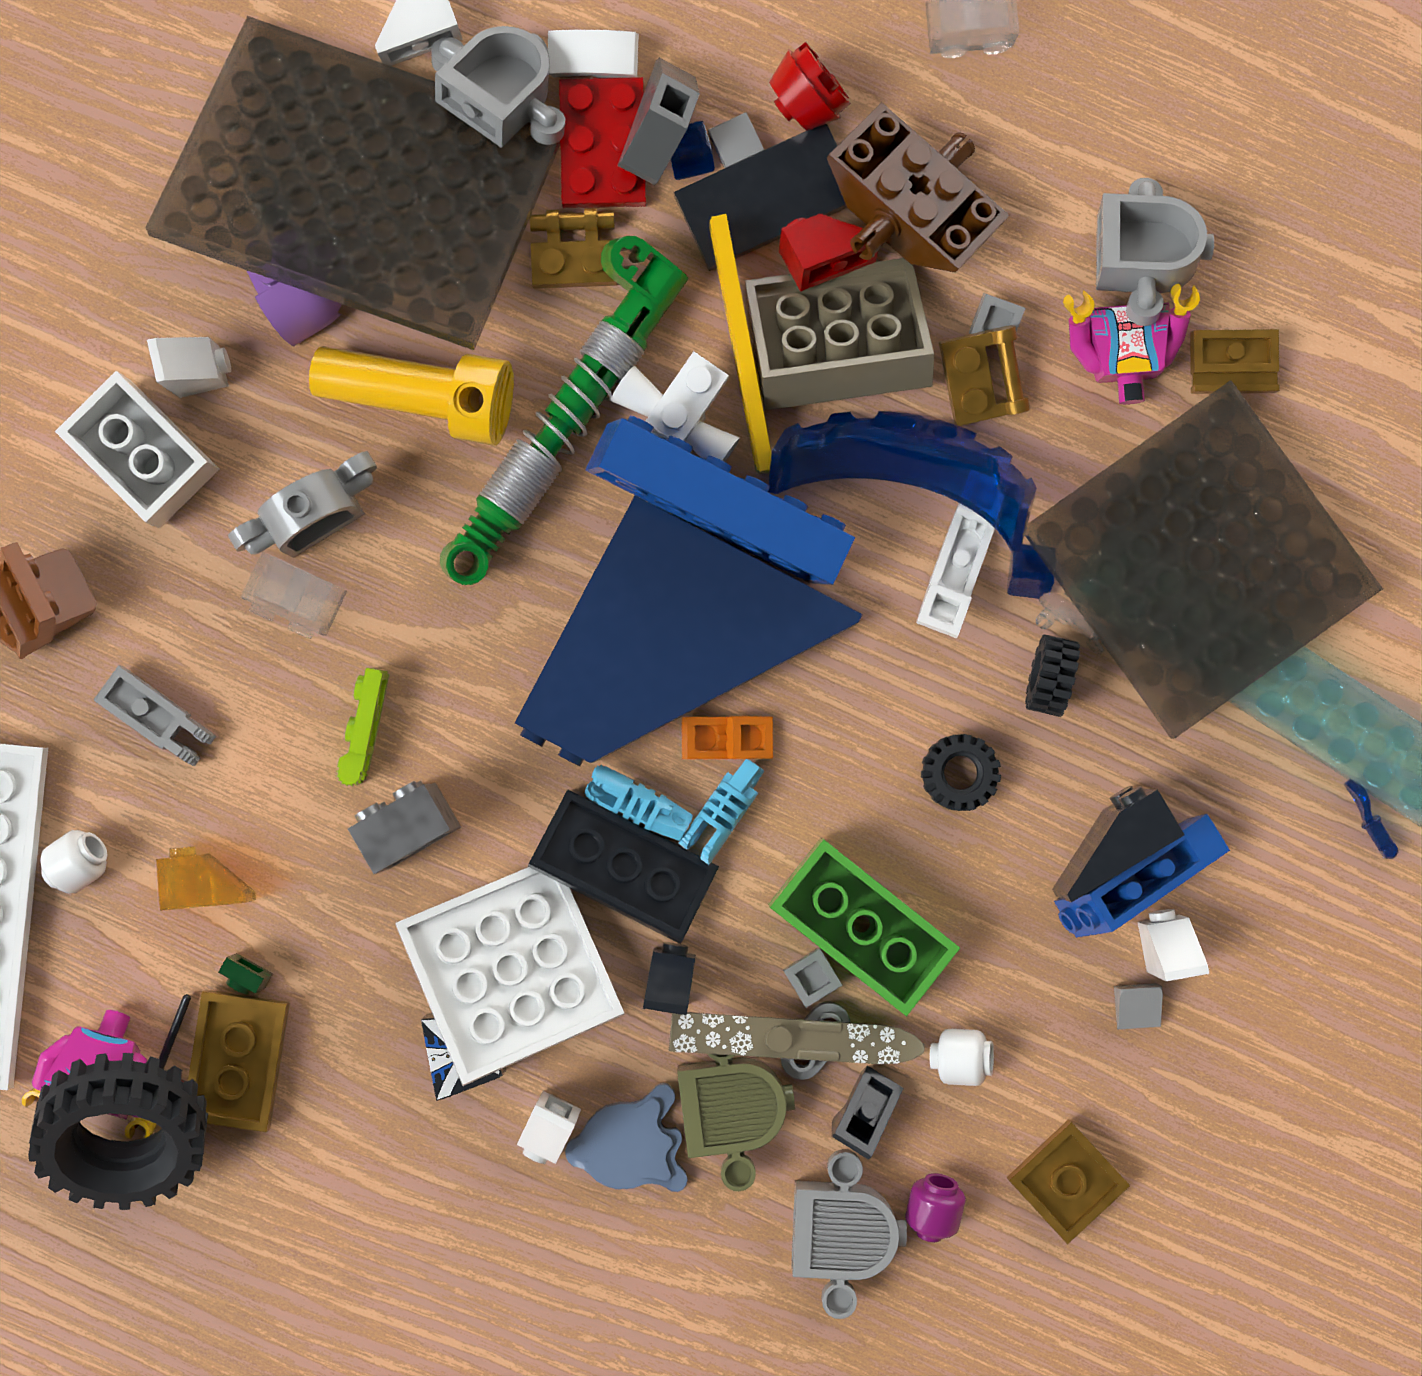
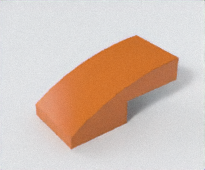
(727, 737)

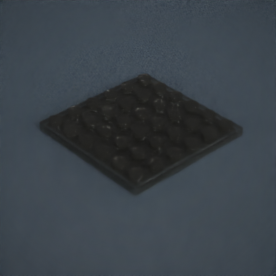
(1201, 559)

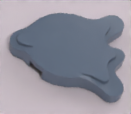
(629, 1145)

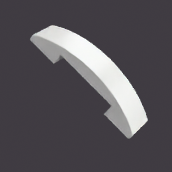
(955, 572)

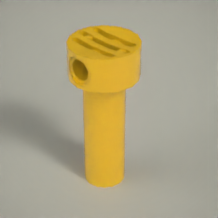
(421, 389)

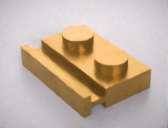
(1241, 356)

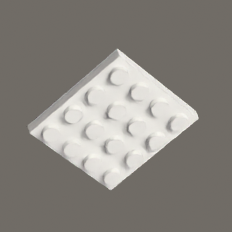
(508, 971)

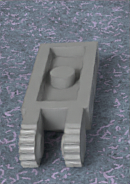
(151, 713)

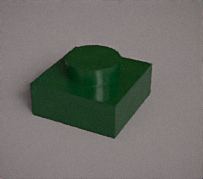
(244, 974)

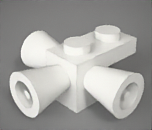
(681, 407)

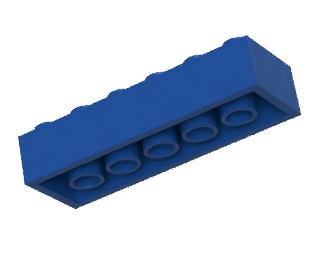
(719, 501)

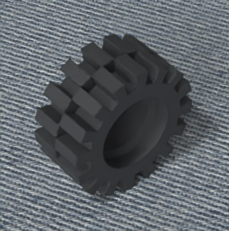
(1052, 675)
(985, 781)

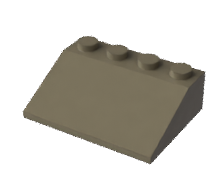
(841, 336)

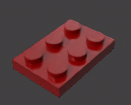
(595, 133)

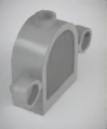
(497, 84)
(1148, 246)
(307, 509)
(842, 1232)

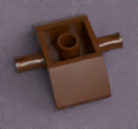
(912, 194)

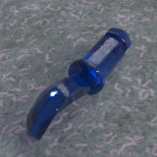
(1372, 823)

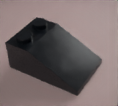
(1120, 838)

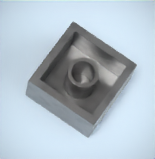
(404, 827)

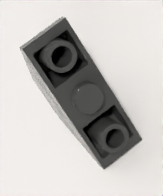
(660, 121)

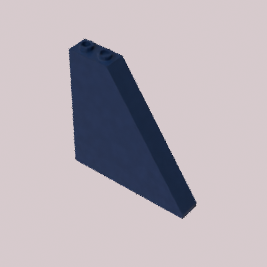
(665, 632)

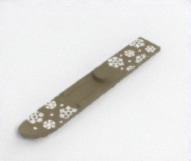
(792, 1038)

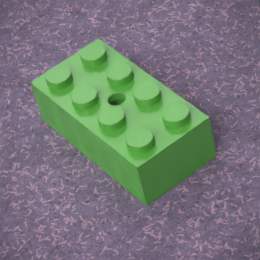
(897, 952)

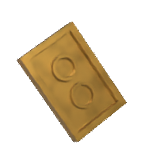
(238, 1057)

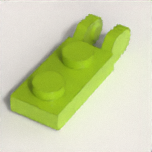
(363, 728)

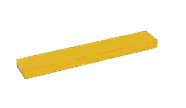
(740, 343)

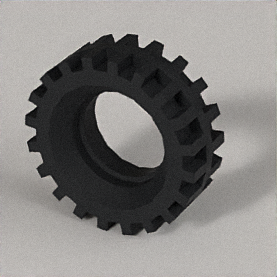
(113, 1168)

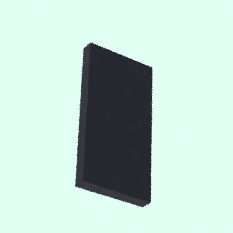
(764, 193)
(623, 866)

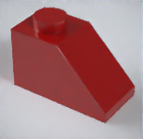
(820, 250)

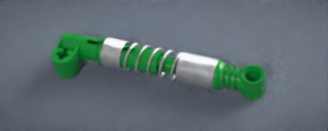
(605, 361)

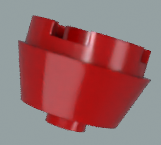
(807, 89)

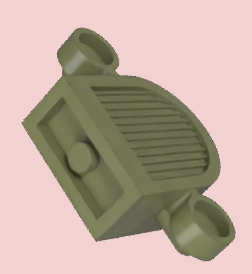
(730, 1110)

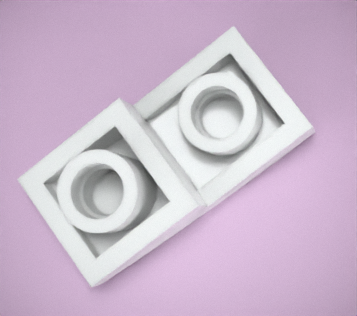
(593, 53)

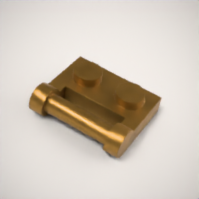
(970, 378)

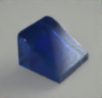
(693, 153)
(1028, 574)

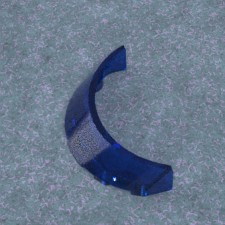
(913, 453)

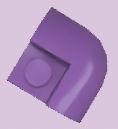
(292, 310)

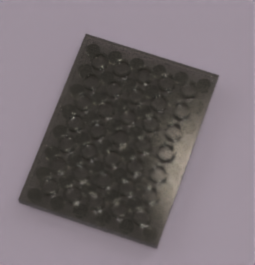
(351, 185)

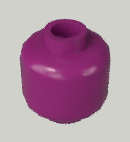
(935, 1207)

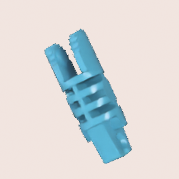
(638, 803)
(724, 809)

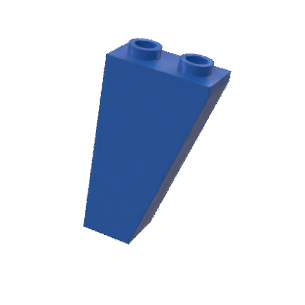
(1144, 883)

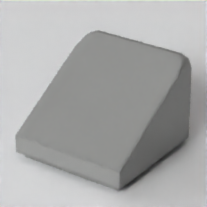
(1138, 1005)

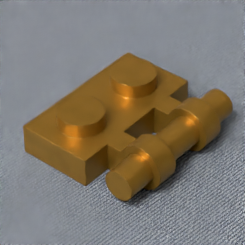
(572, 262)

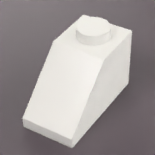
(414, 28)
(189, 364)
(1171, 946)
(548, 1128)

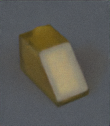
(197, 881)

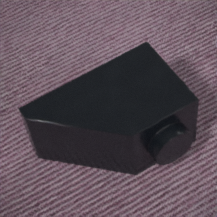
(670, 979)

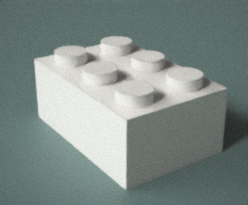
(137, 450)

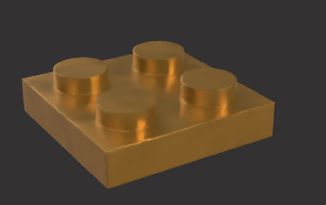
(1068, 1181)

